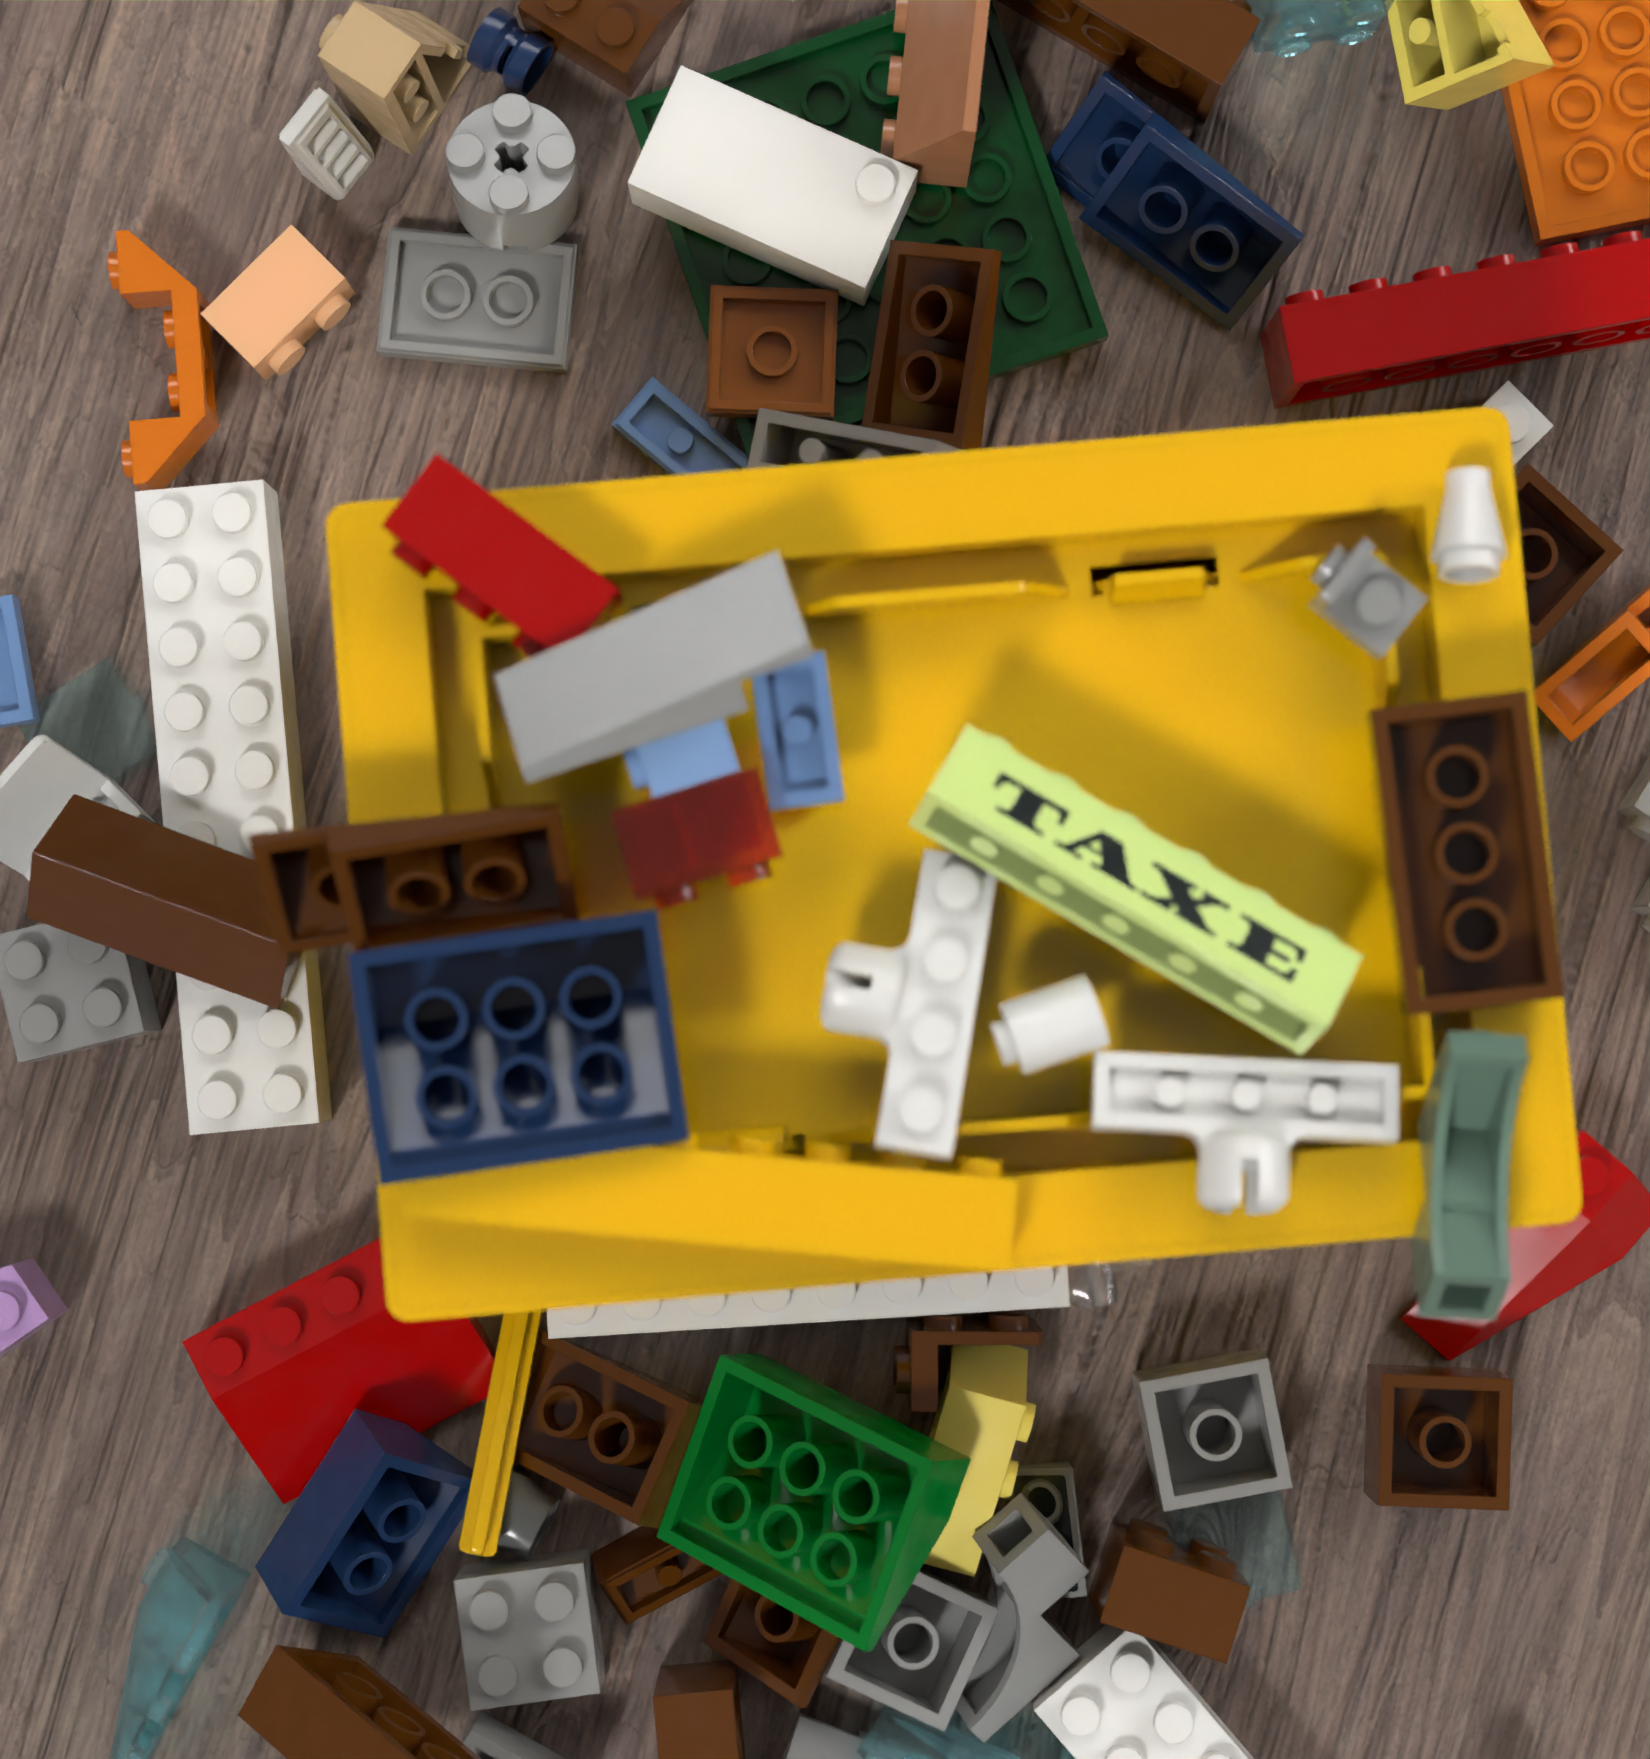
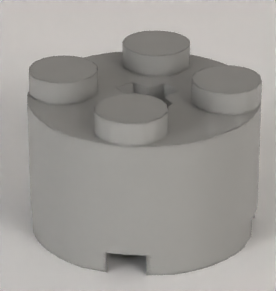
(513, 174)

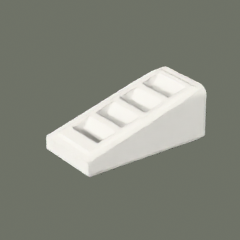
(326, 145)

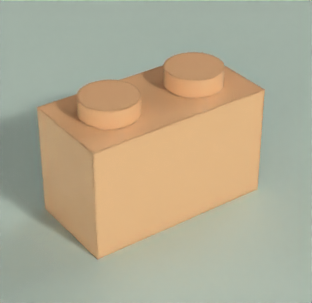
(280, 304)

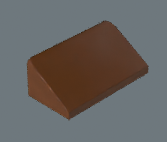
(646, 1573)

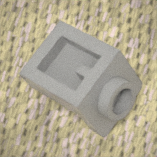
(1364, 598)

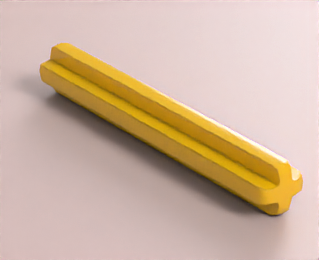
(499, 1433)

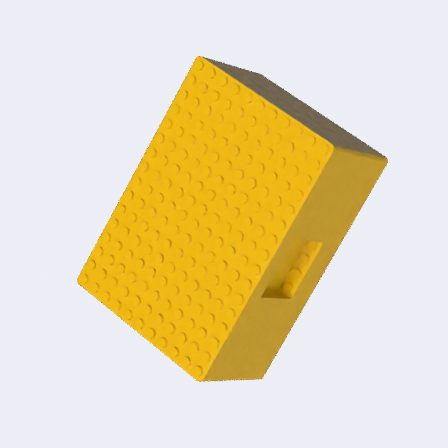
(1109, 621)

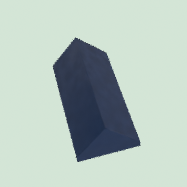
(1169, 203)

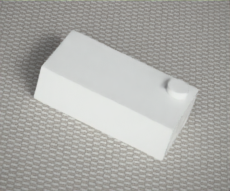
(772, 185)

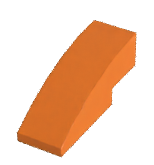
(1599, 670)

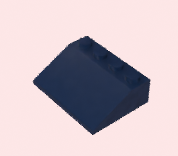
(518, 1047)

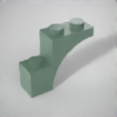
(1465, 1157)

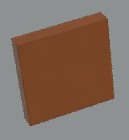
(771, 351)

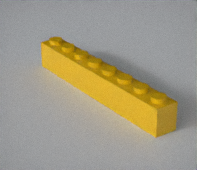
(748, 1200)

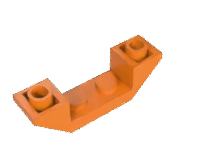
(165, 445)

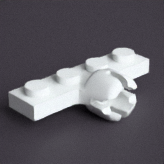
(919, 1003)
(1244, 1113)

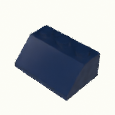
(366, 1527)

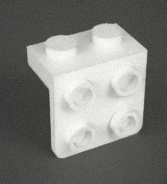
(38, 789)

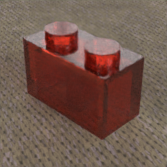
(698, 838)

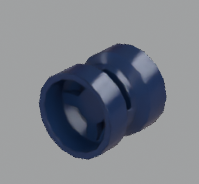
(510, 51)

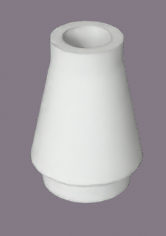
(1468, 529)

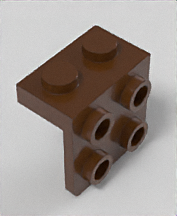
(917, 1362)

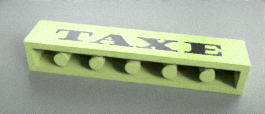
(1137, 890)

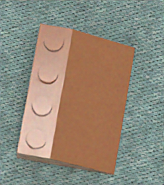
(937, 88)

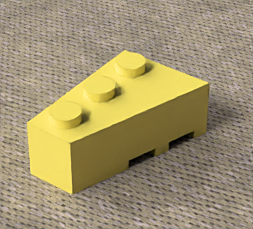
(1462, 49)
(981, 1417)

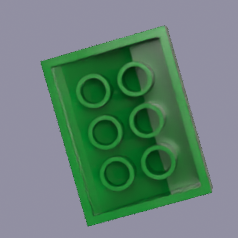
(810, 1496)

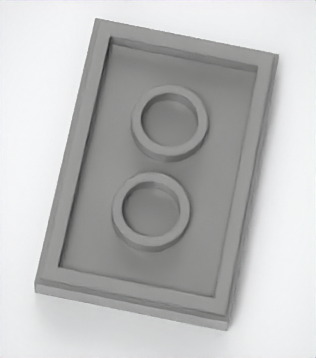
(475, 302)

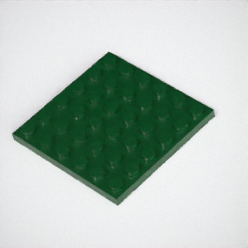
(1008, 203)

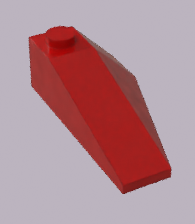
(1555, 1256)

